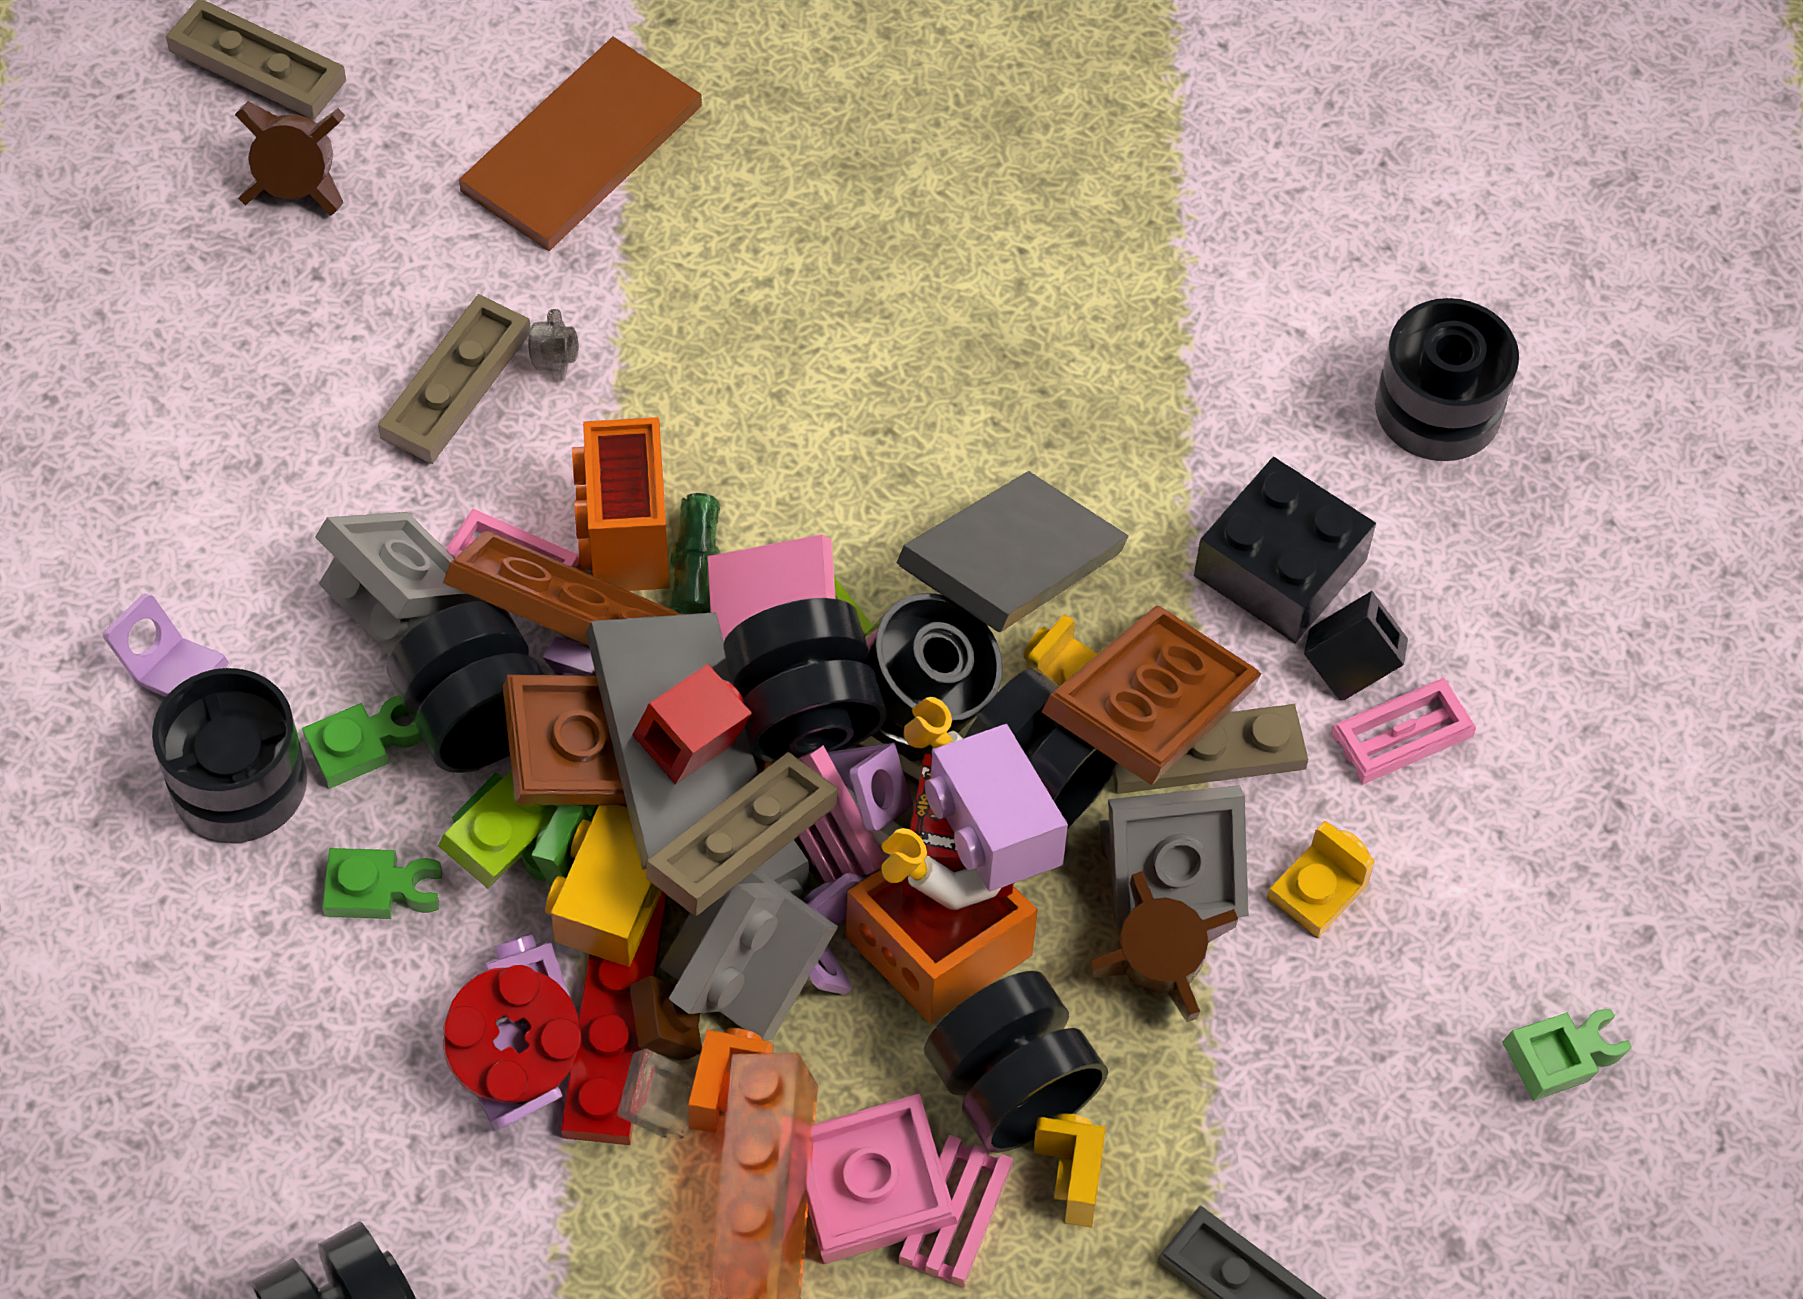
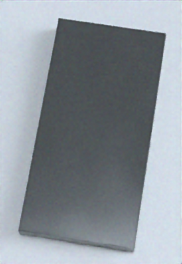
(1012, 551)
(634, 666)

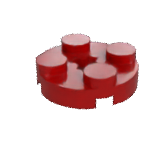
(471, 1029)

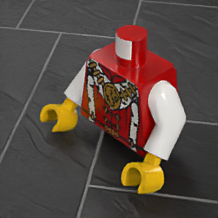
(927, 851)

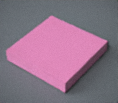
(769, 576)
(875, 1180)

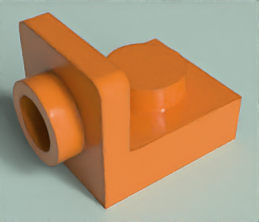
(712, 1076)

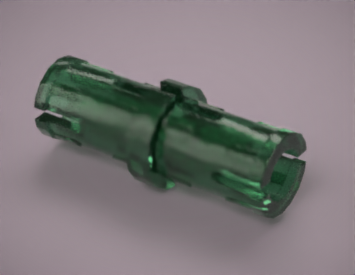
(690, 553)

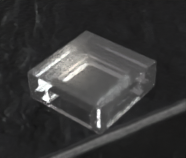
(657, 1095)

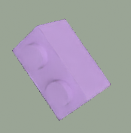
(996, 808)

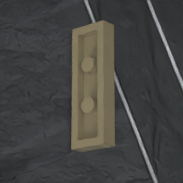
(256, 58)
(454, 378)
(1237, 747)
(741, 834)

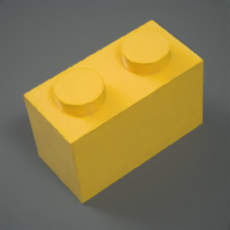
(606, 893)

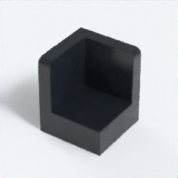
(1356, 646)

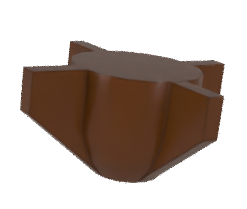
(291, 156)
(1163, 946)

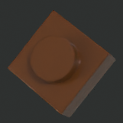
(661, 1023)

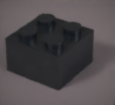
(1284, 549)

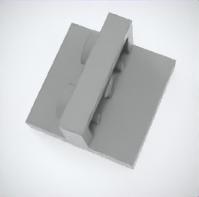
(386, 573)
(1185, 846)
(748, 954)

